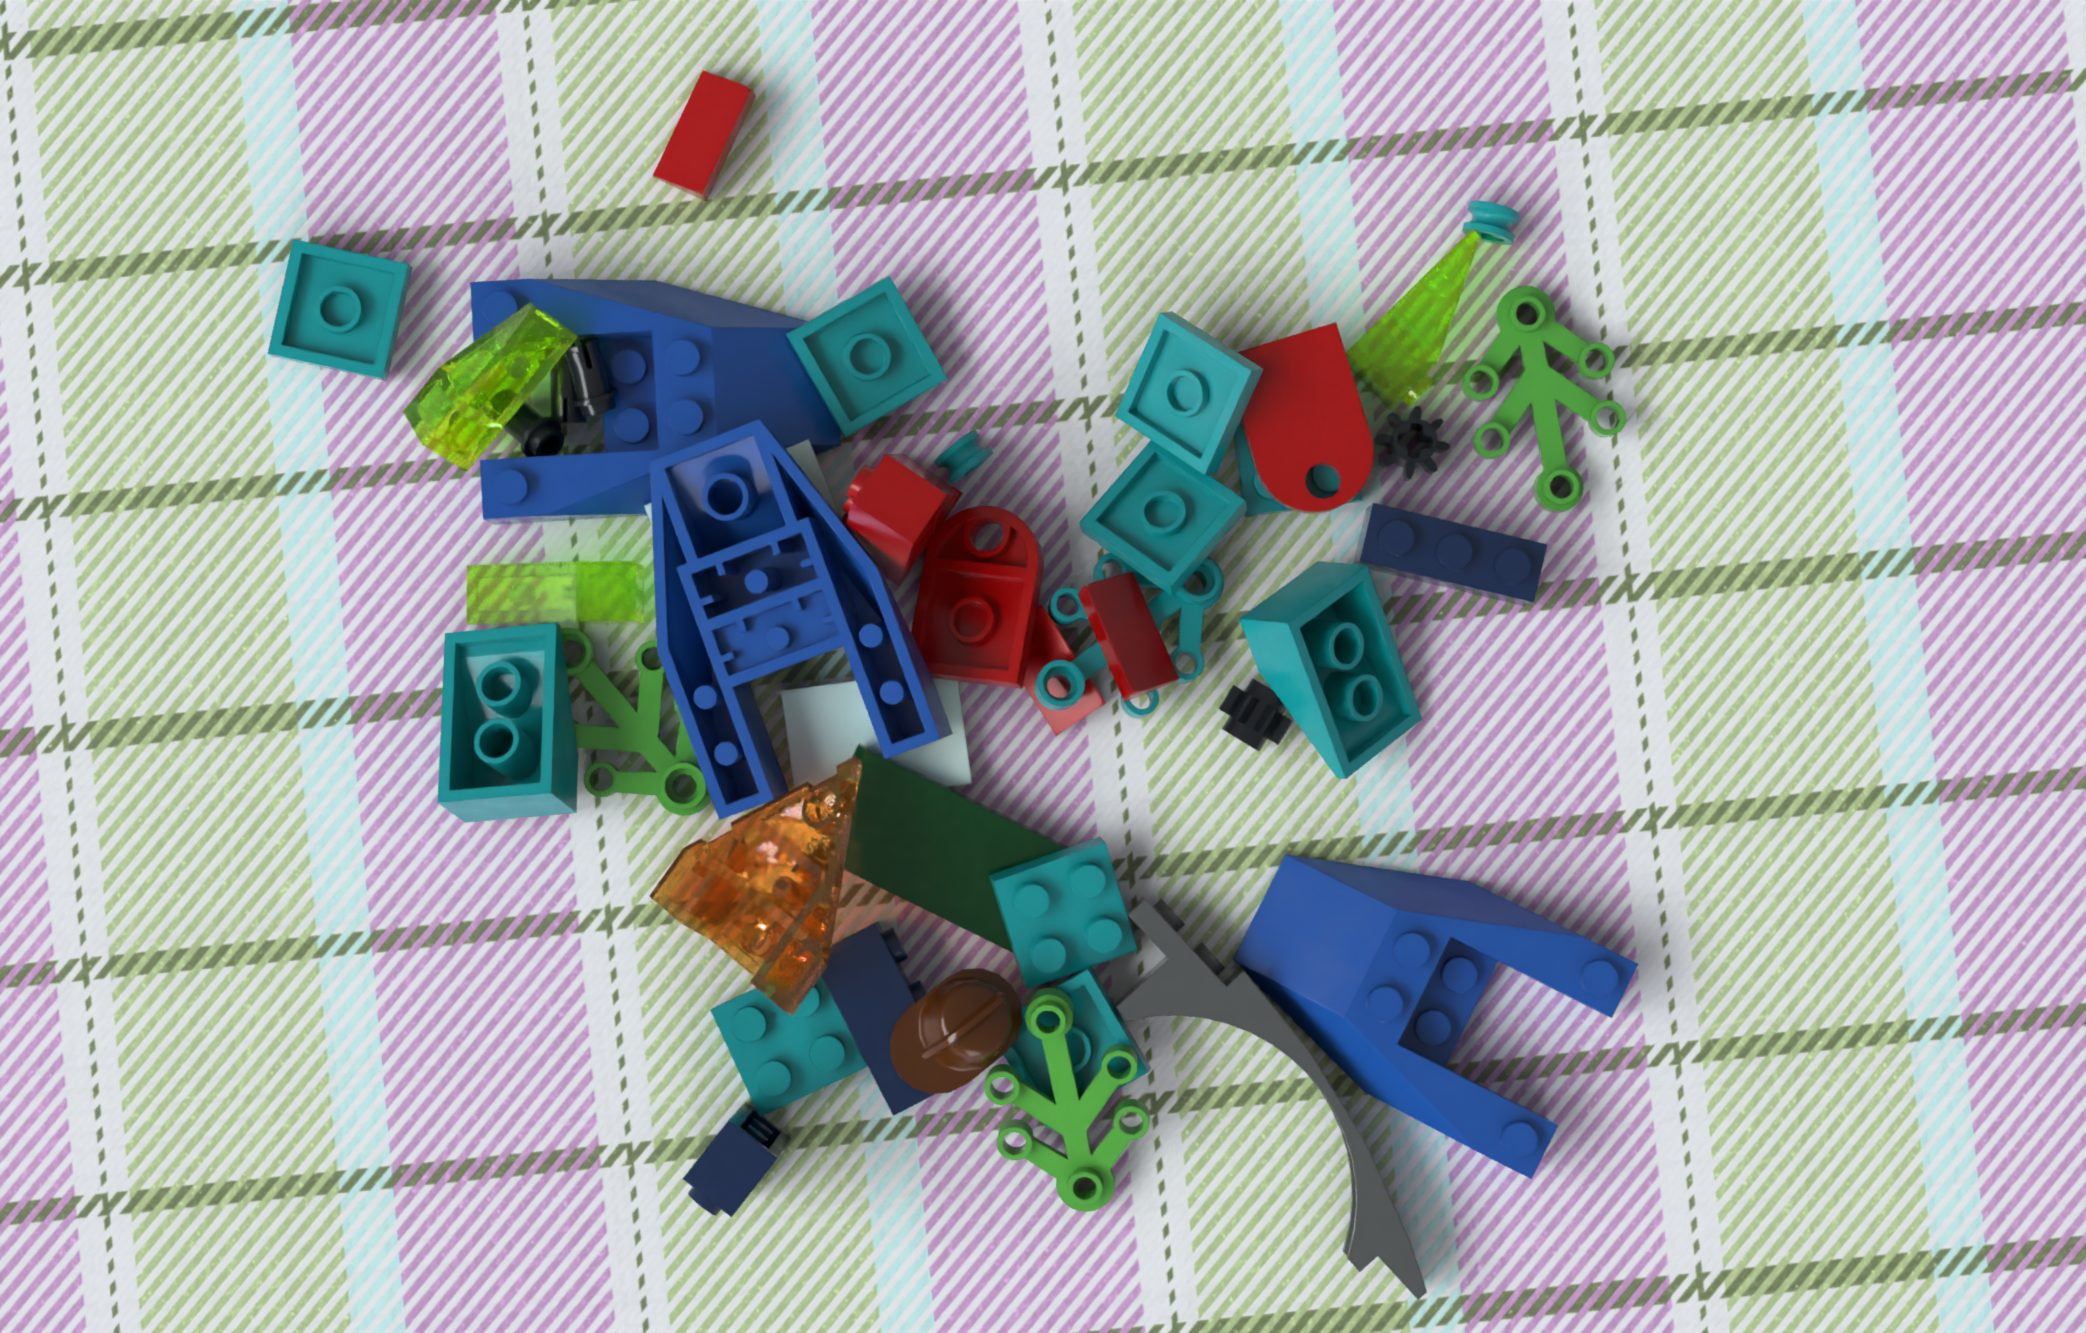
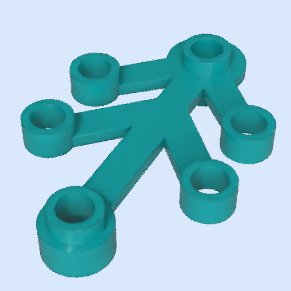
(1191, 612)

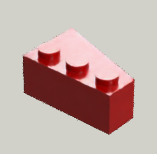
(897, 512)

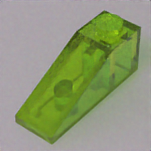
(1411, 335)
(486, 385)
(556, 593)

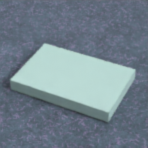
(831, 721)

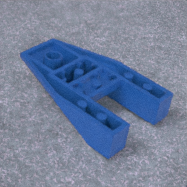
(681, 373)
(756, 581)
(1390, 973)

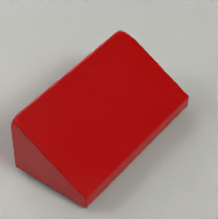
(705, 134)
(1127, 635)
(1045, 647)

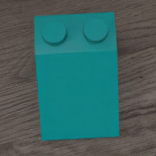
(1334, 663)
(507, 725)

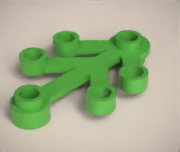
(1540, 388)
(635, 733)
(1068, 1112)

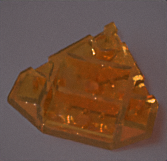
(771, 885)

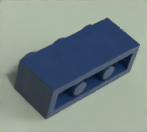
(1450, 554)
(871, 997)
(735, 1161)

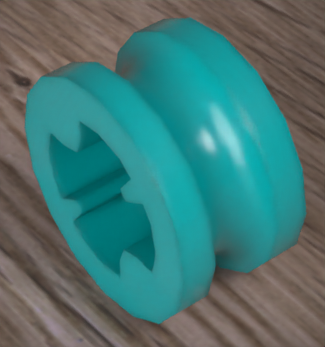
(1492, 222)
(963, 457)

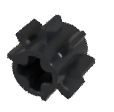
(1425, 433)
(1255, 715)

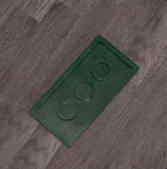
(935, 845)

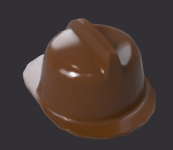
(956, 1031)

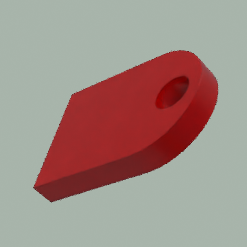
(1307, 417)
(979, 605)

